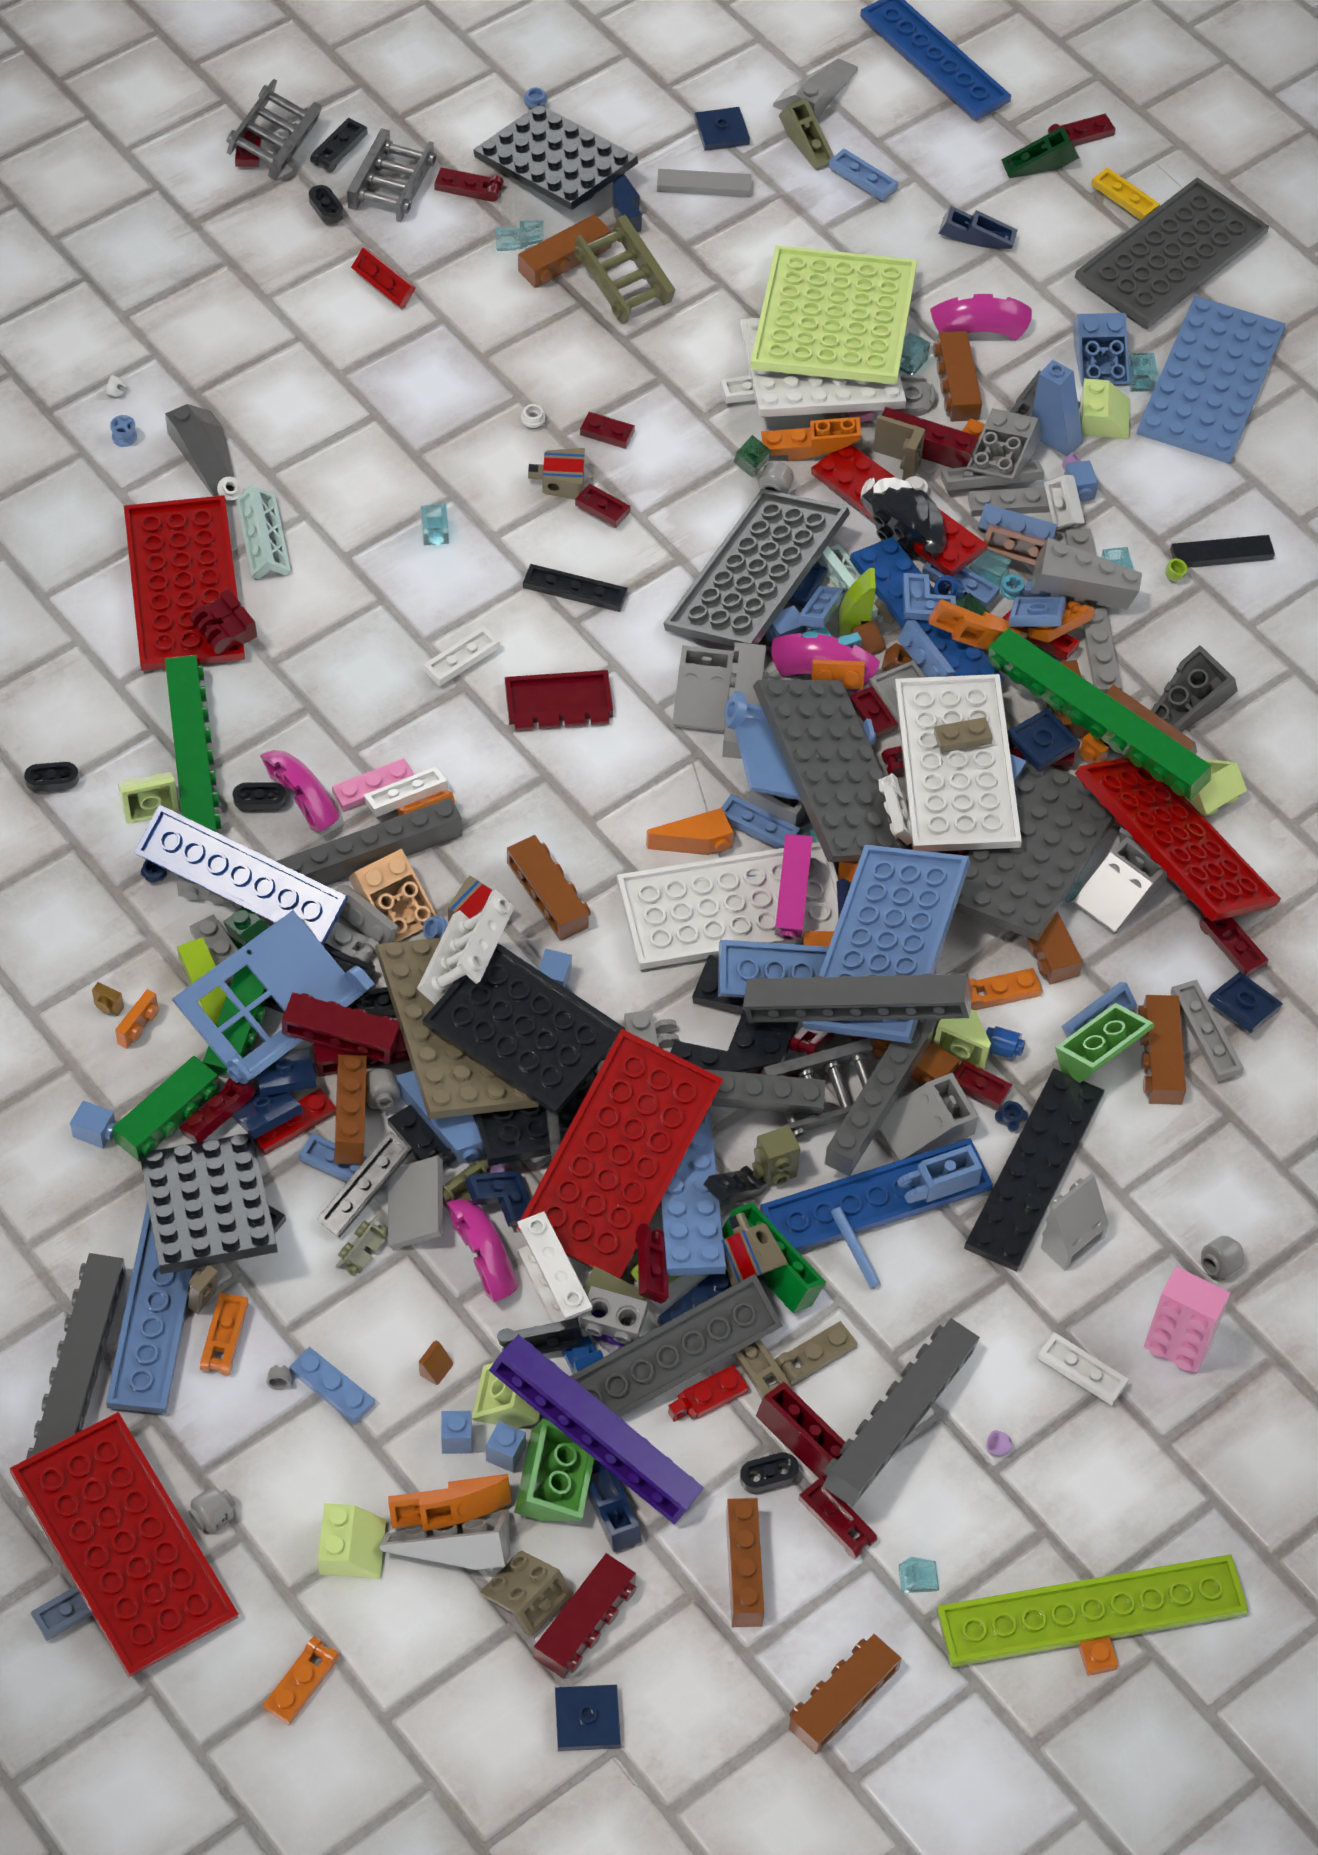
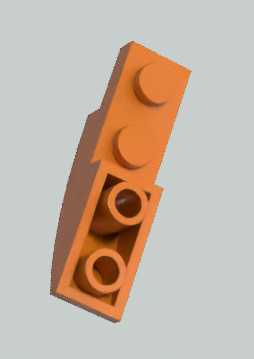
(817, 440)
(970, 627)
(447, 1507)

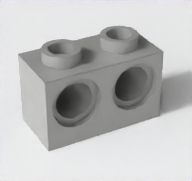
(617, 1307)

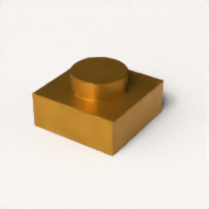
(107, 999)

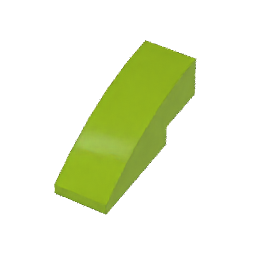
(857, 603)
(196, 963)

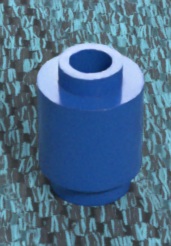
(944, 583)
(1005, 1042)

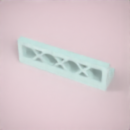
(257, 532)
(839, 573)

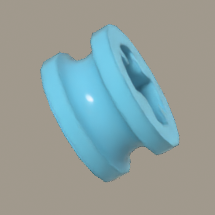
(1014, 580)

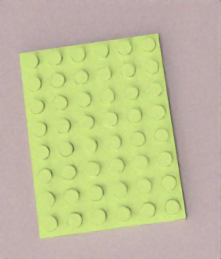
(834, 315)

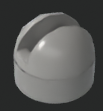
(279, 1377)

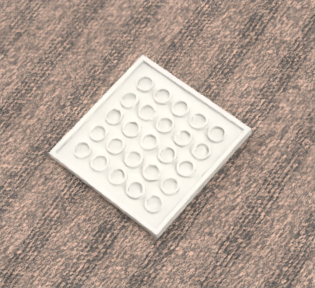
(804, 395)

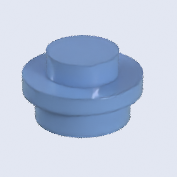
(534, 97)
(434, 927)

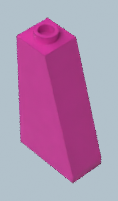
(793, 886)

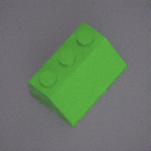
(1100, 1041)
(553, 1476)

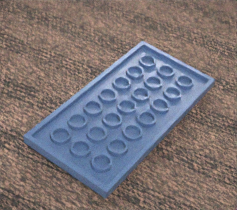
(1211, 379)
(893, 926)

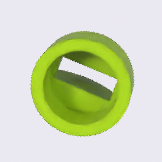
(1175, 569)

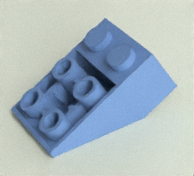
(1102, 347)

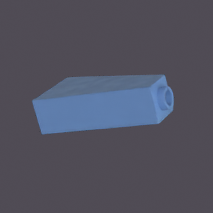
(1058, 408)
(456, 1132)

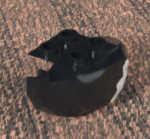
(905, 515)

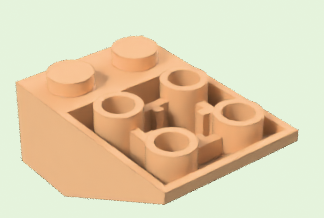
(395, 892)

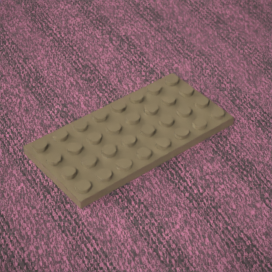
(446, 1076)

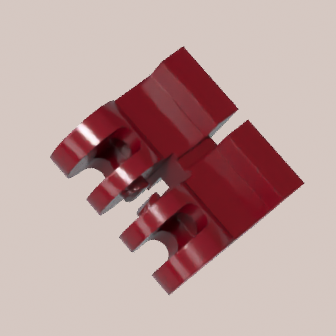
(224, 623)

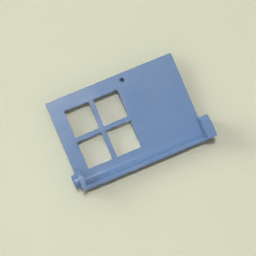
(759, 750)
(284, 961)

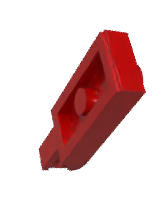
(709, 1394)

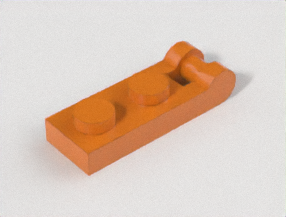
(1074, 616)
(1005, 989)
(224, 1333)
(301, 1681)

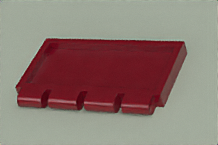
(558, 698)

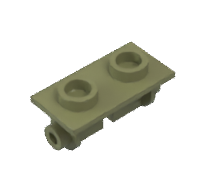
(457, 1188)
(368, 1237)

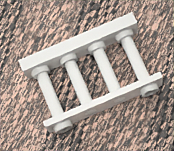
(466, 947)
(551, 1271)

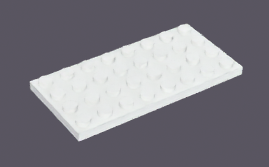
(959, 795)
(690, 907)

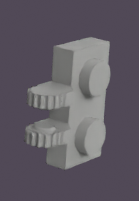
(643, 1026)

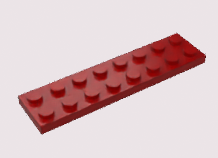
(846, 474)

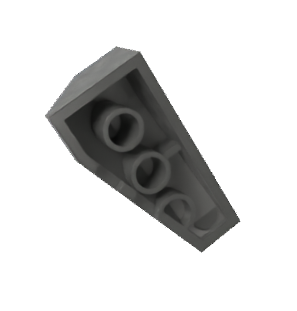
(201, 443)
(1195, 690)

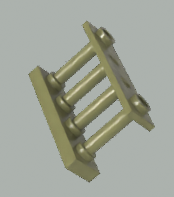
(635, 251)

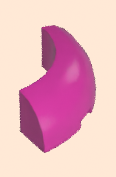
(983, 314)
(795, 653)
(310, 793)
(482, 1238)

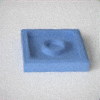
(1037, 611)

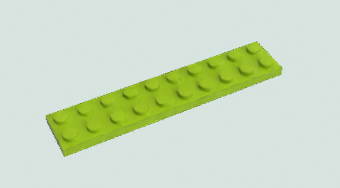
(1091, 1610)

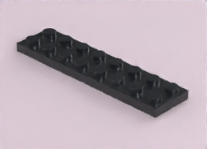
(1034, 1170)

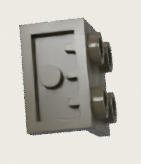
(900, 442)
(529, 1591)

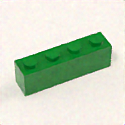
(241, 1033)
(166, 1108)
(794, 1283)

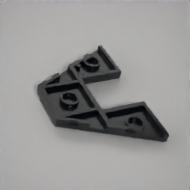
(752, 1045)

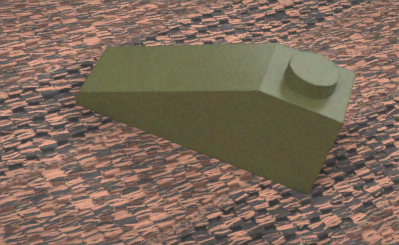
(806, 133)

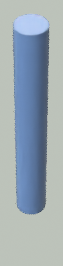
(855, 1247)

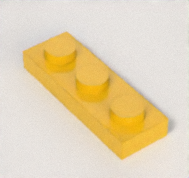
(1124, 193)

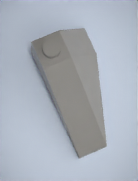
(818, 87)
(471, 1544)

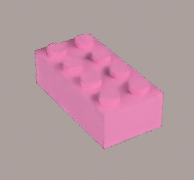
(1186, 1320)

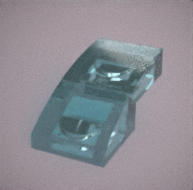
(512, 239)

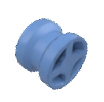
(123, 430)

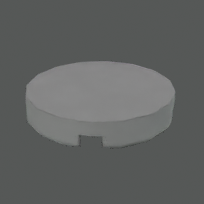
(919, 395)

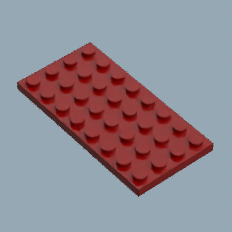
(176, 564)
(1178, 839)
(622, 1151)
(123, 1544)

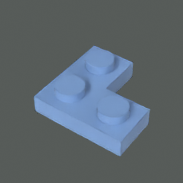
(917, 600)

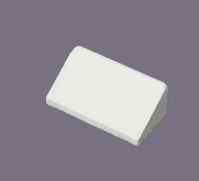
(1064, 501)

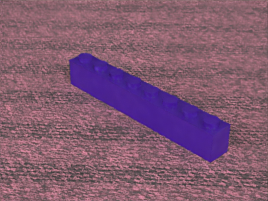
(596, 1429)

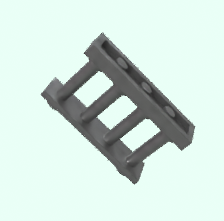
(287, 147)
(376, 161)
(830, 1061)

